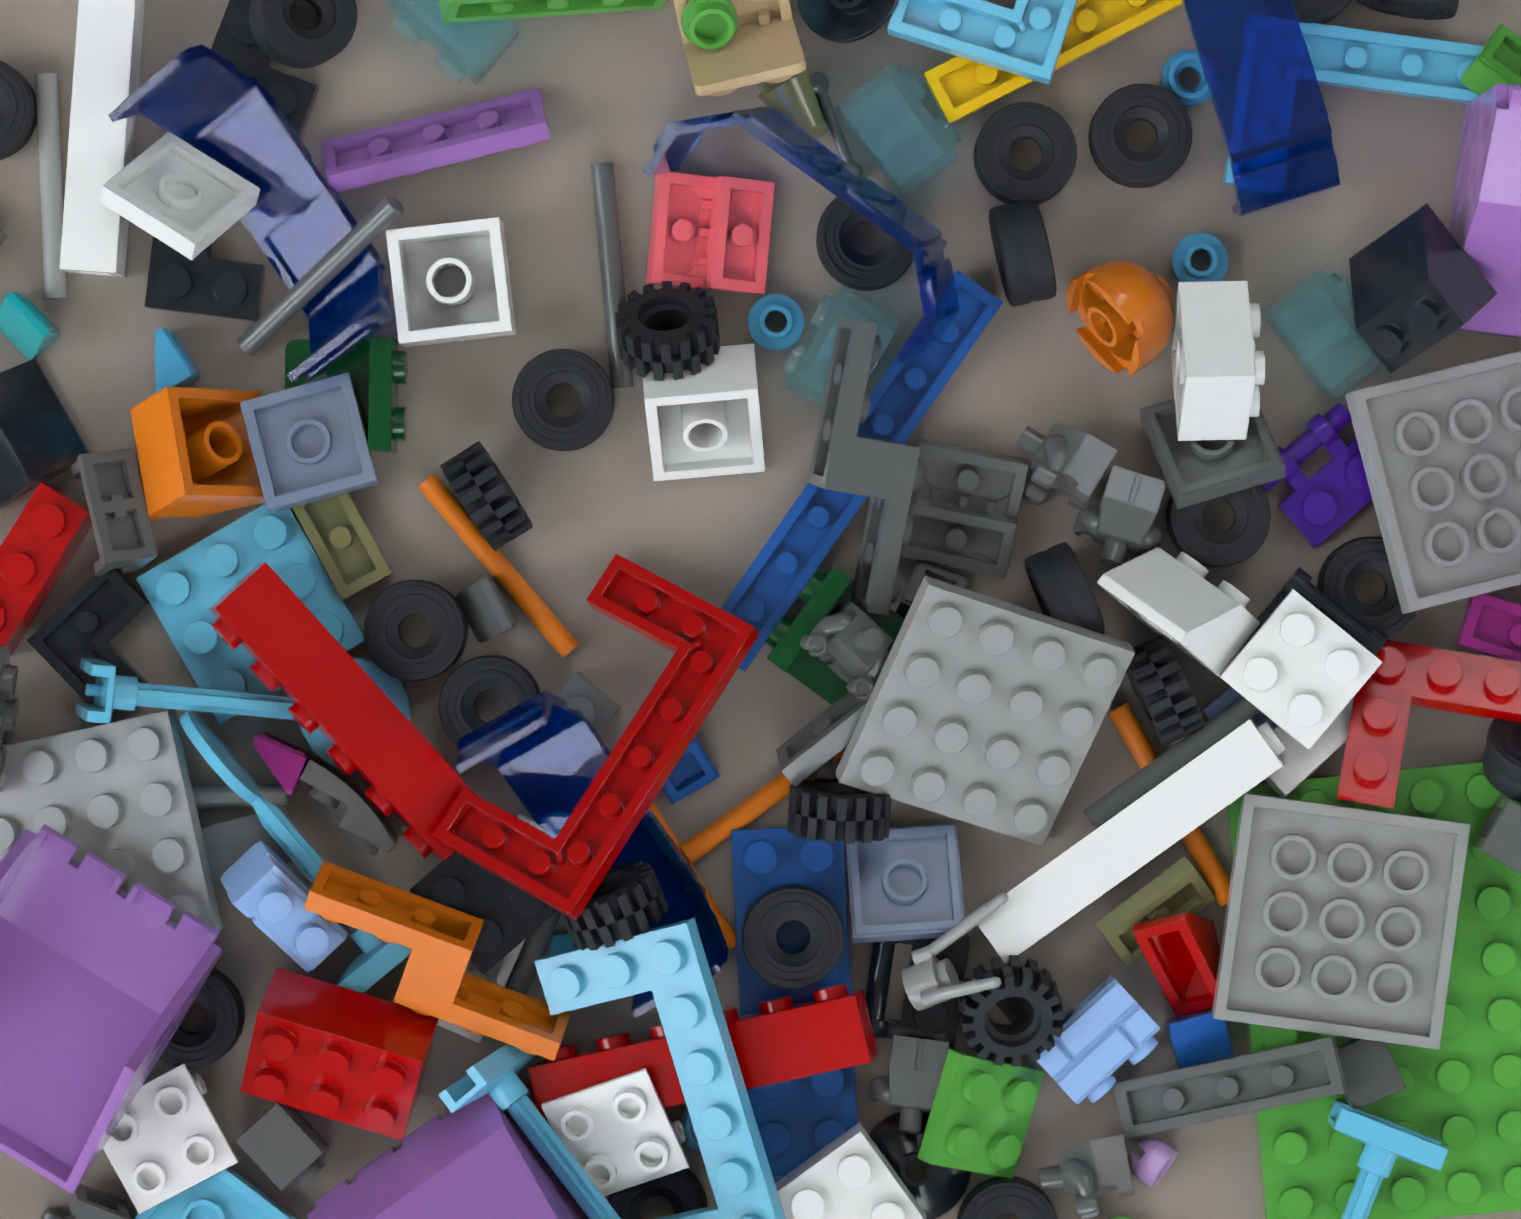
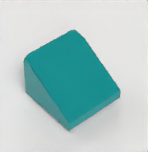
(26, 325)

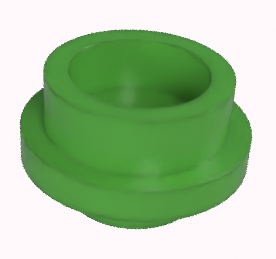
(709, 22)

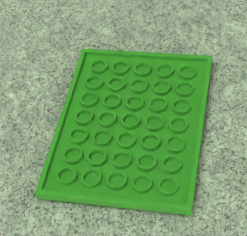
(1455, 1094)

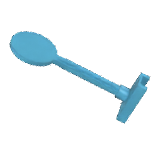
(126, 693)
(377, 955)
(499, 1079)
(1383, 1144)

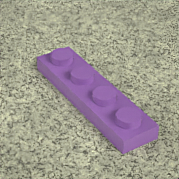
(435, 140)

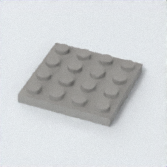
(1446, 478)
(984, 711)
(122, 798)
(1340, 921)

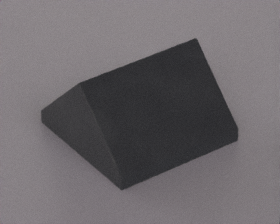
(34, 432)

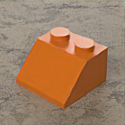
(195, 452)

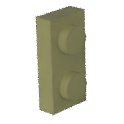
(344, 543)
(1169, 894)

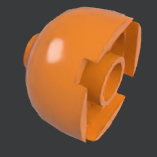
(1124, 313)

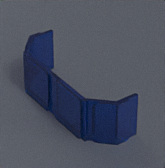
(1264, 100)
(296, 211)
(933, 271)
(549, 763)

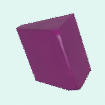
(283, 760)

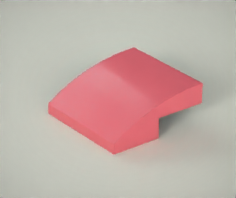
(710, 232)

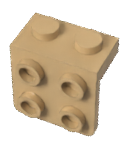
(759, 51)

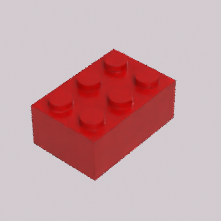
(338, 1053)

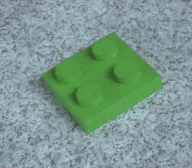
(980, 1115)

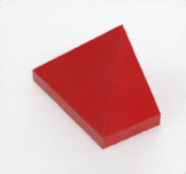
(1183, 958)

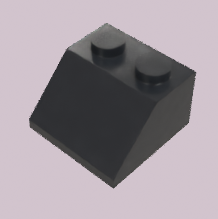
(1414, 288)

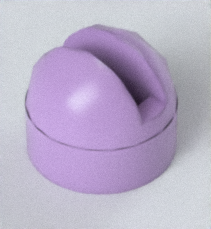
(1154, 1162)

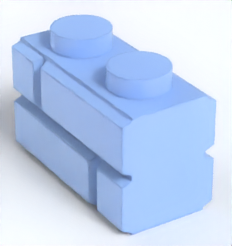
(275, 901)
(1097, 1040)

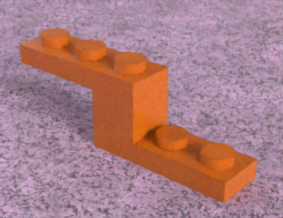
(437, 965)

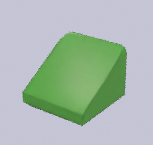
(1495, 63)

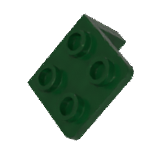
(376, 372)
(821, 598)

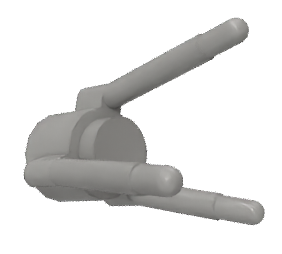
(936, 980)

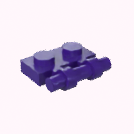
(1335, 490)

